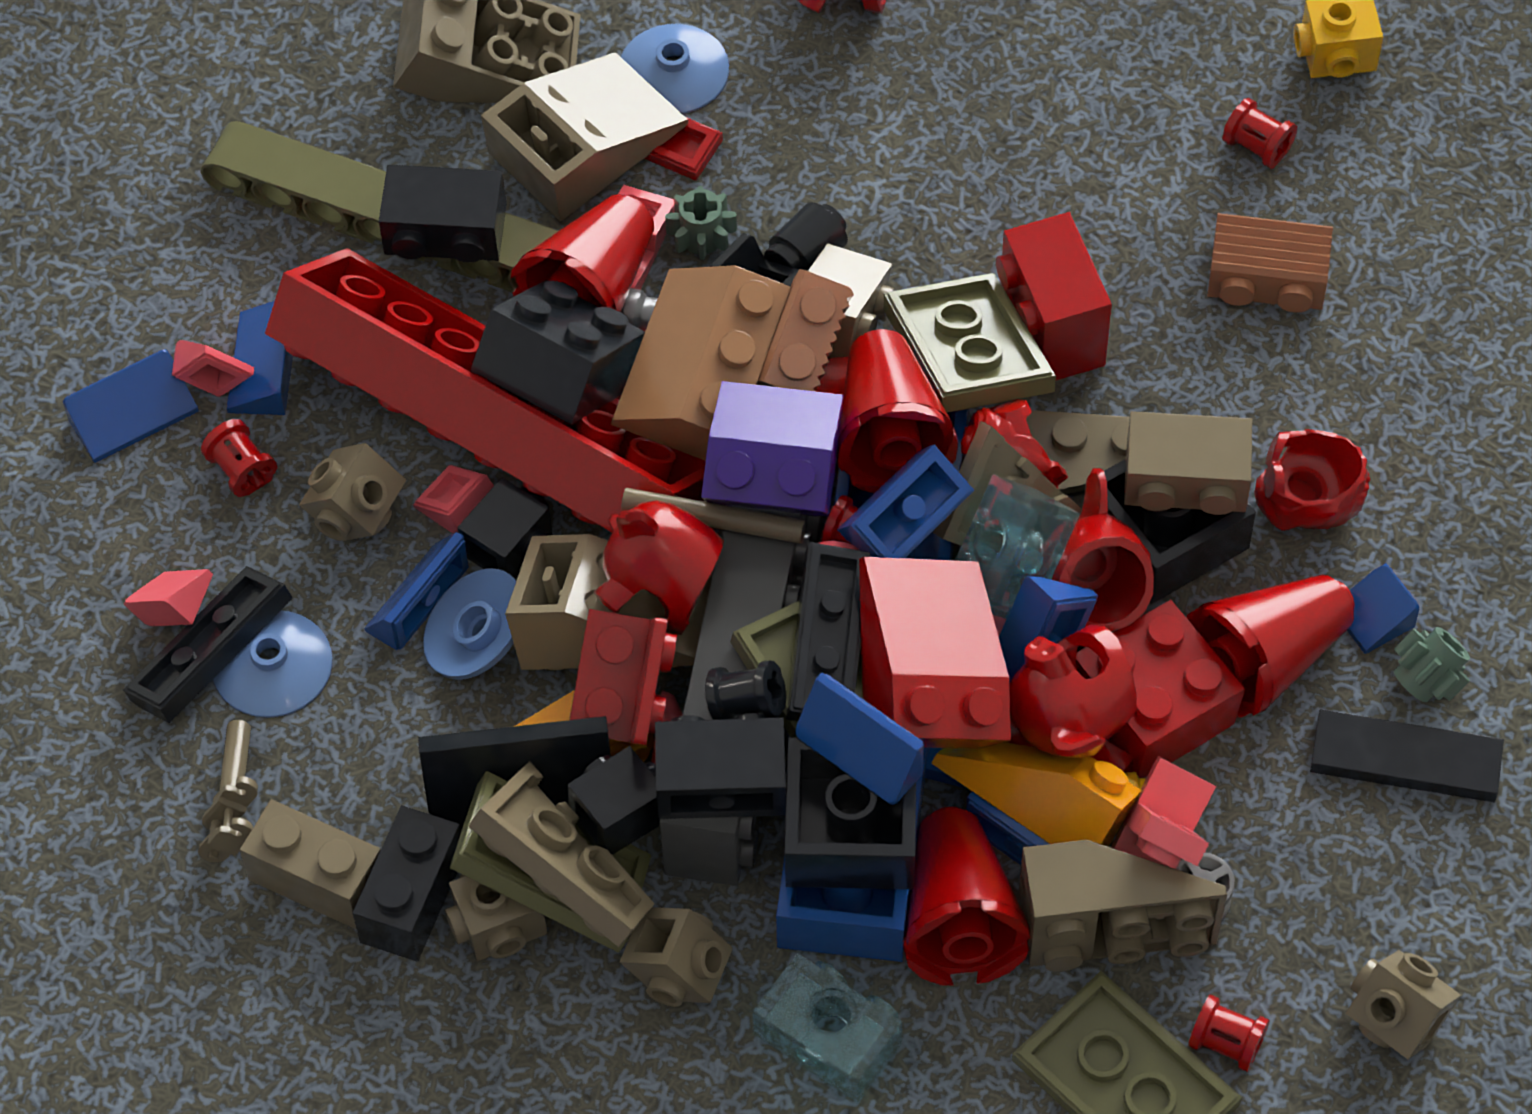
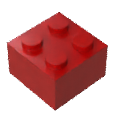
(1057, 293)
(1179, 685)

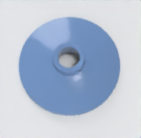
(685, 82)
(469, 625)
(282, 683)

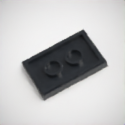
(457, 761)

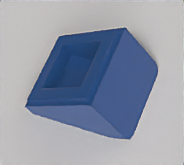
(1381, 609)

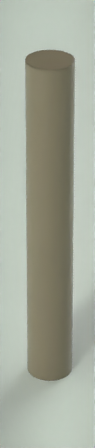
(726, 517)

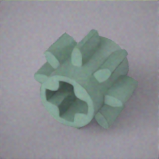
(701, 222)
(1431, 664)

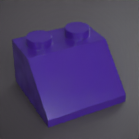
(773, 449)

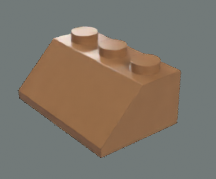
(702, 332)

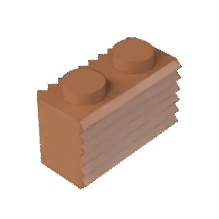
(1270, 262)
(805, 332)

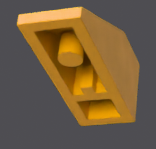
(1046, 793)

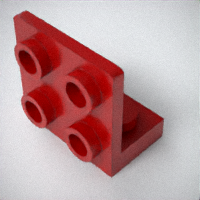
(621, 673)

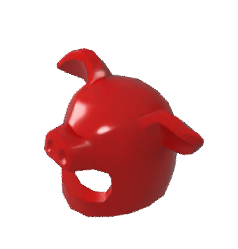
(662, 552)
(1107, 559)
(1061, 708)

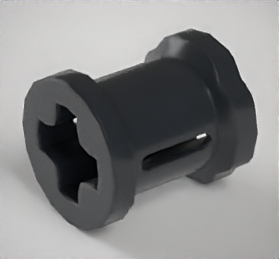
(745, 691)

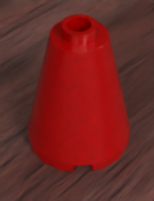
(593, 253)
(888, 411)
(1275, 633)
(961, 904)

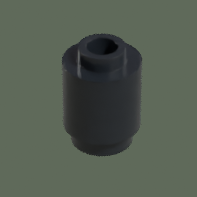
(806, 236)

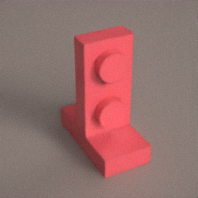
(1165, 817)

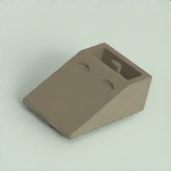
(481, 47)
(578, 130)
(554, 598)
(1113, 905)

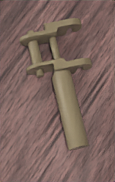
(235, 793)

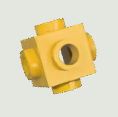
(1339, 37)

